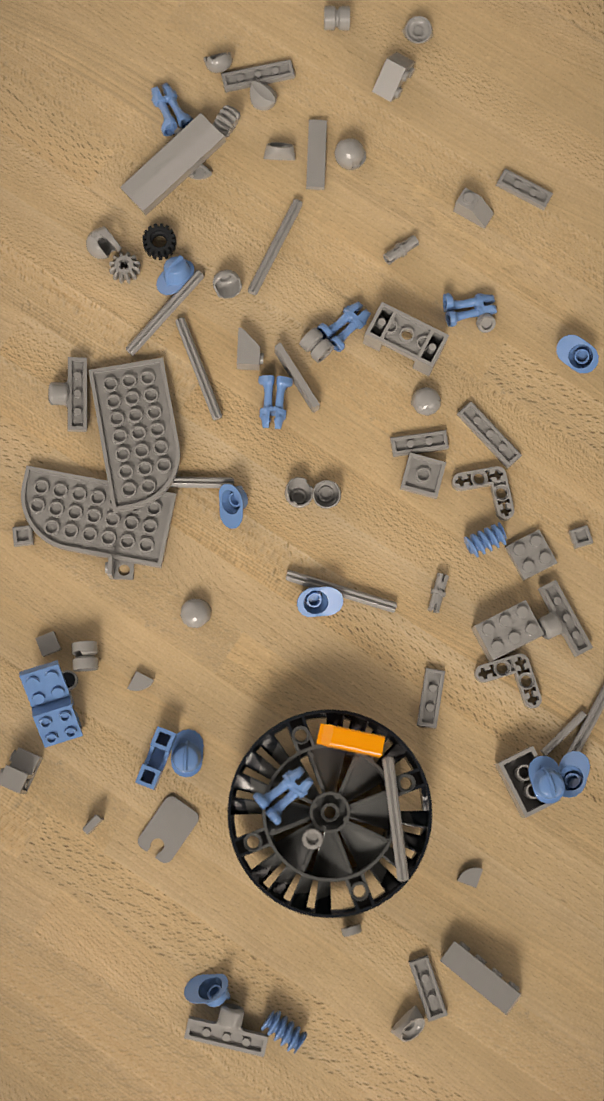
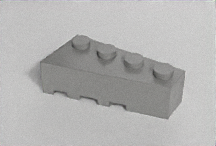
(480, 977)

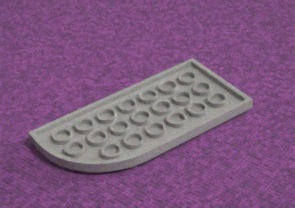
(136, 431)
(79, 518)

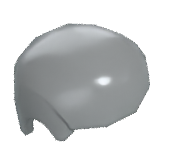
(219, 62)
(227, 284)
(426, 401)
(298, 492)
(326, 494)
(195, 613)

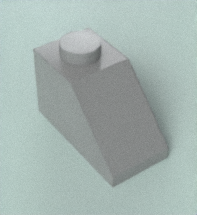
(473, 208)
(248, 352)

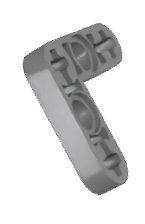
(494, 485)
(513, 669)

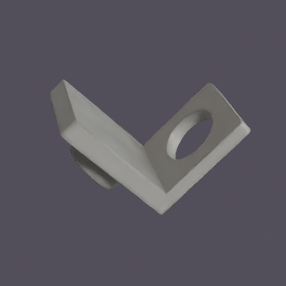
(112, 568)

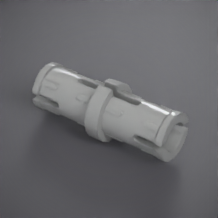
(400, 249)
(438, 593)

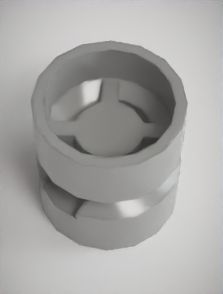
(337, 18)
(319, 347)
(85, 656)

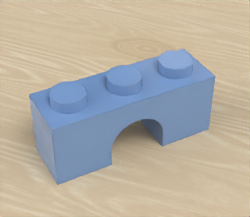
(157, 758)

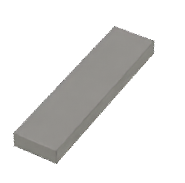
(264, 73)
(316, 154)
(297, 378)
(489, 435)

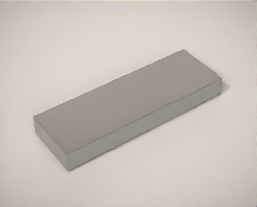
(524, 189)
(419, 443)
(430, 698)
(428, 988)

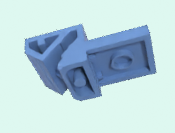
(51, 703)

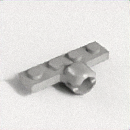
(72, 394)
(562, 620)
(227, 1031)

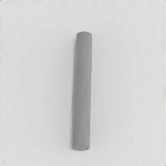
(563, 733)

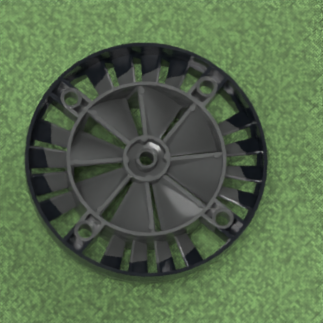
(331, 861)

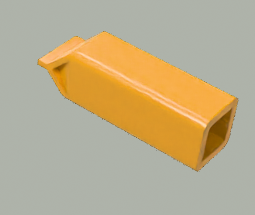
(350, 740)

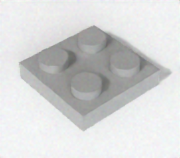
(423, 475)
(531, 555)

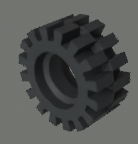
(160, 252)

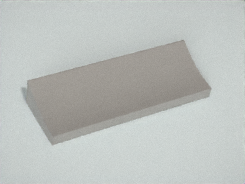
(173, 164)

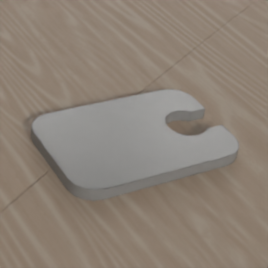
(170, 824)

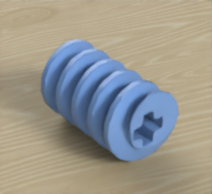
(485, 539)
(284, 1031)

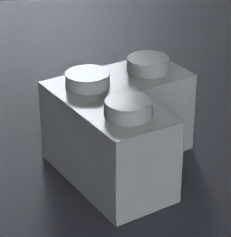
(393, 74)
(21, 771)

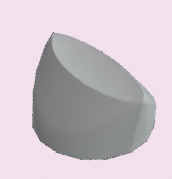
(418, 30)
(262, 96)
(279, 151)
(409, 1025)

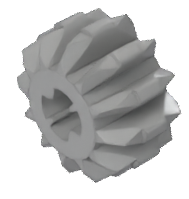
(227, 120)
(124, 274)

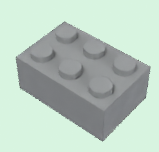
(507, 631)
(517, 781)

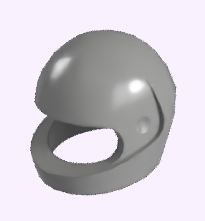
(349, 154)
(101, 243)

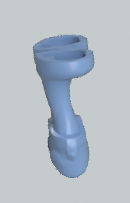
(170, 98)
(479, 303)
(349, 315)
(268, 410)
(295, 791)

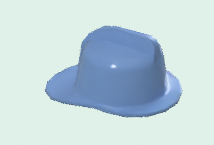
(175, 275)
(577, 354)
(231, 505)
(319, 601)
(187, 753)
(574, 771)
(546, 779)
(208, 989)

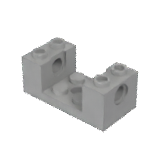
(387, 331)

